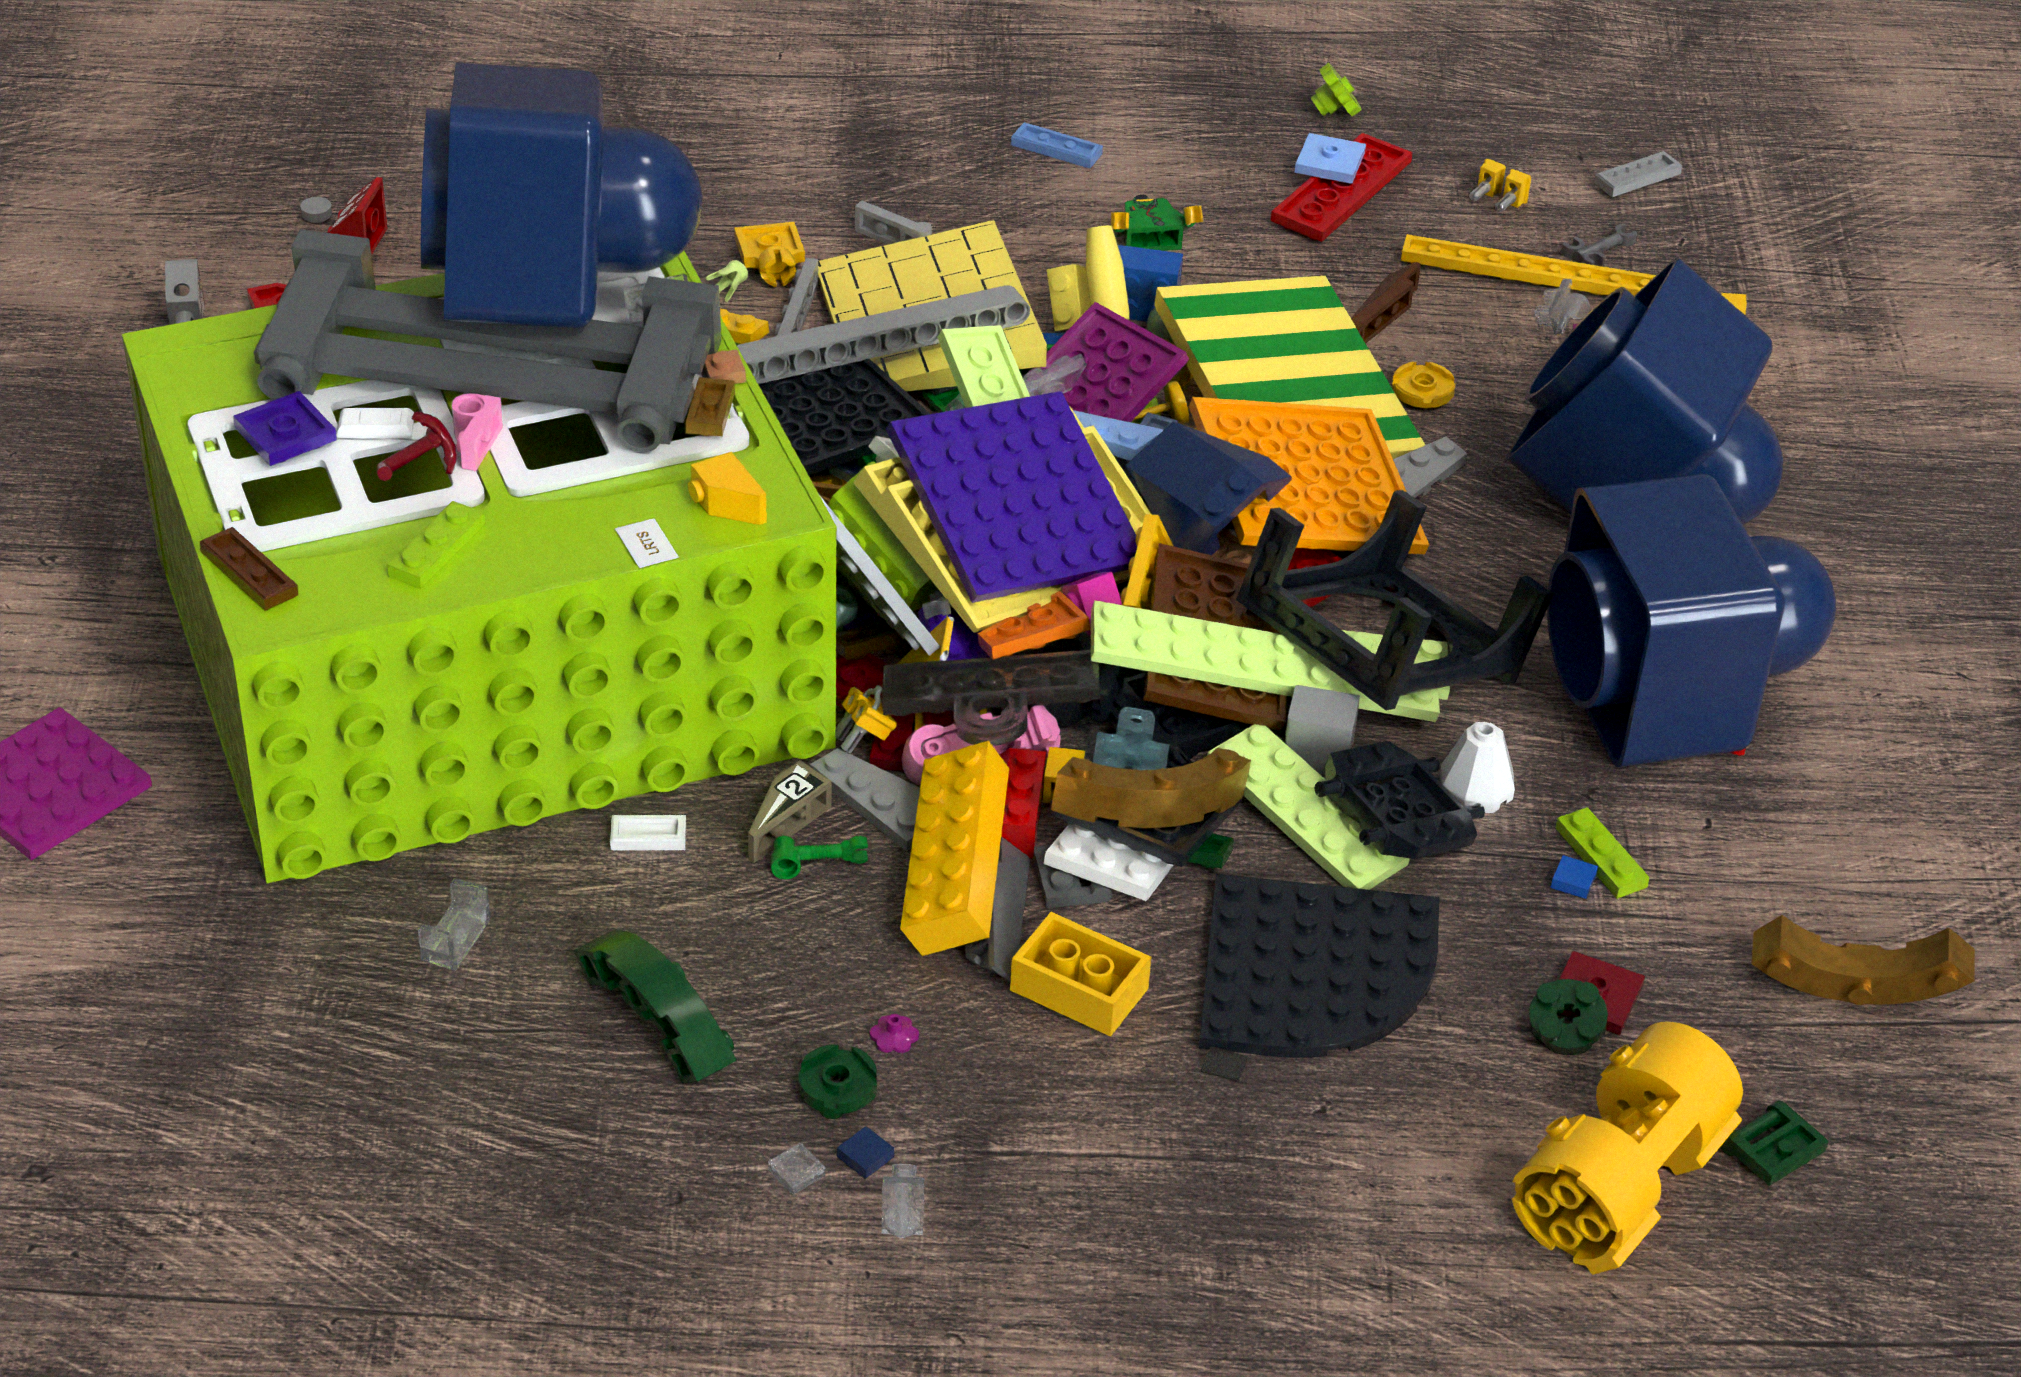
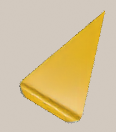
(942, 635)

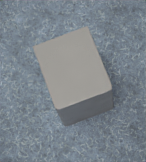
(1320, 724)

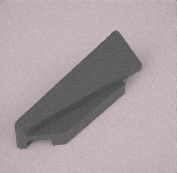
(1007, 914)

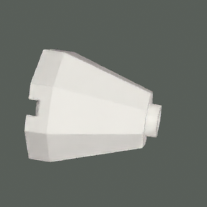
(1479, 768)

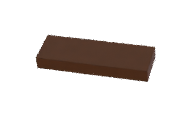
(249, 568)

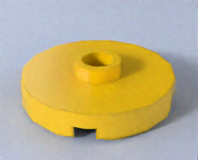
(1423, 384)

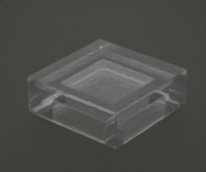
(796, 1168)

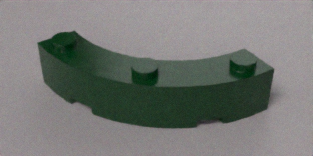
(659, 992)

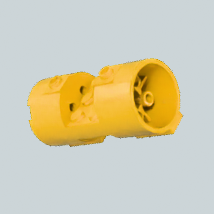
(1598, 1179)

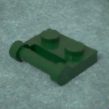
(1779, 1151)

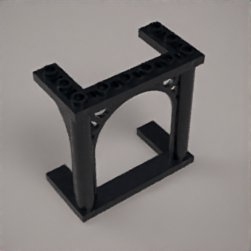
(1379, 572)

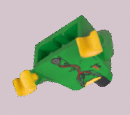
(1154, 223)

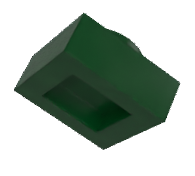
(1213, 851)

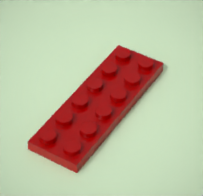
(1325, 204)

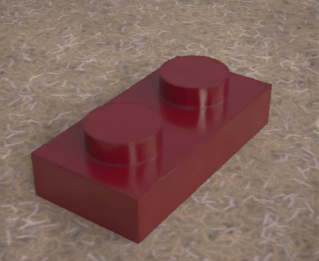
(888, 753)

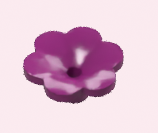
(894, 1033)

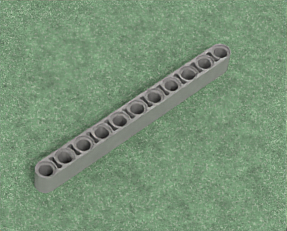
(880, 333)

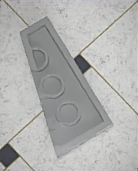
(1429, 464)
(873, 793)

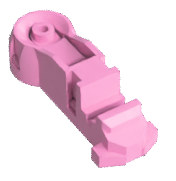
(938, 740)

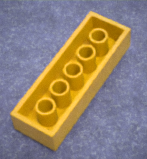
(955, 849)

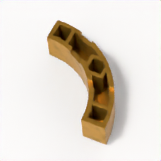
(1151, 796)
(1860, 971)

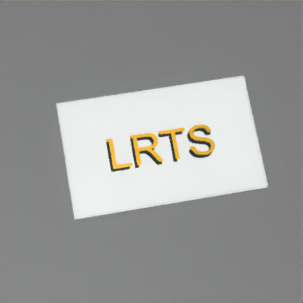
(646, 543)

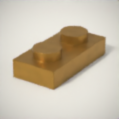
(710, 406)

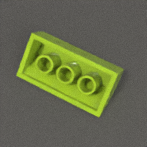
(882, 545)

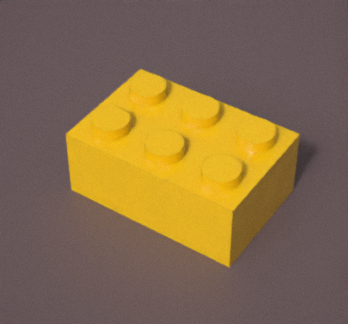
(1080, 973)

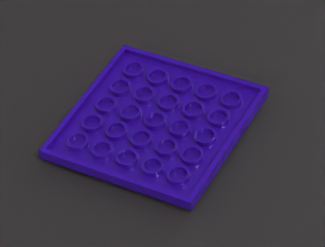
(1015, 495)

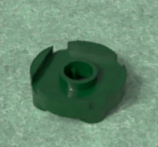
(1573, 996)
(843, 1097)

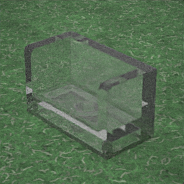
(458, 928)

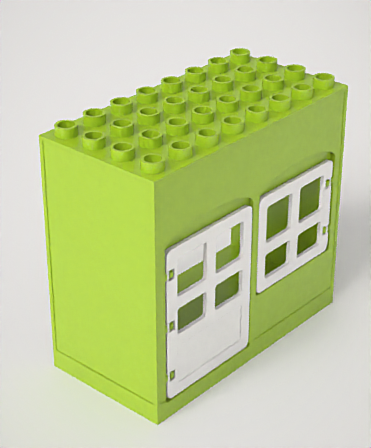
(535, 658)

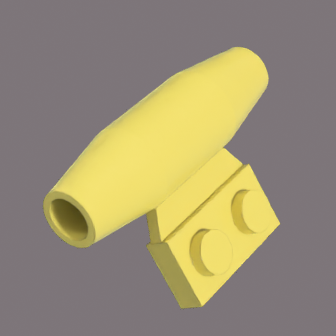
(1101, 281)

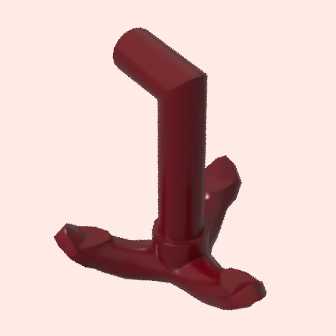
(436, 436)

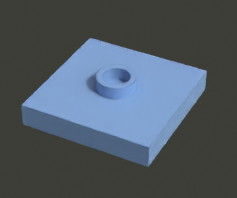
(1330, 158)

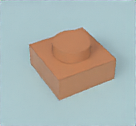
(725, 366)

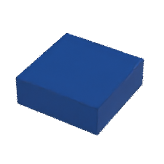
(1574, 877)

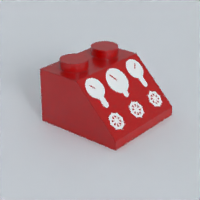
(364, 214)

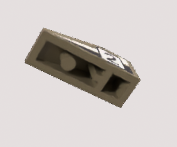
(790, 804)

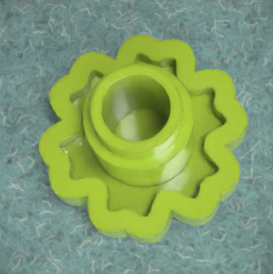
(1335, 93)

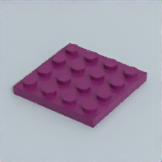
(1122, 361)
(60, 781)

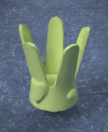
(732, 275)

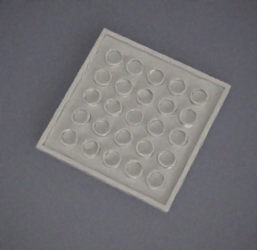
(877, 591)

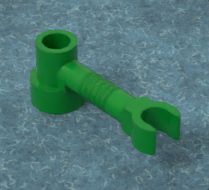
(787, 856)

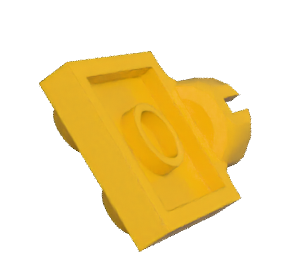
(771, 250)

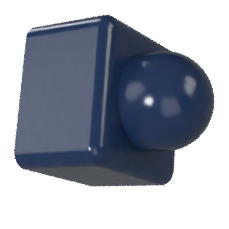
(542, 196)
(1654, 394)
(1678, 617)

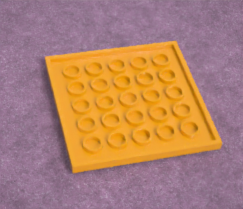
(1335, 463)

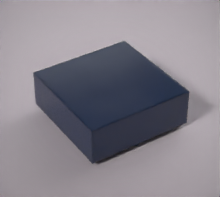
(865, 1152)

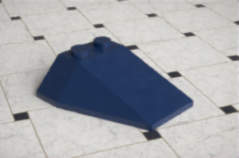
(1201, 483)

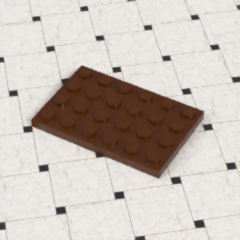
(1207, 590)

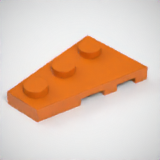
(1040, 626)

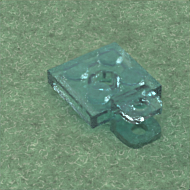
(1131, 743)

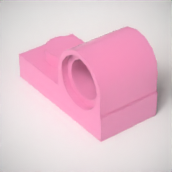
(476, 426)

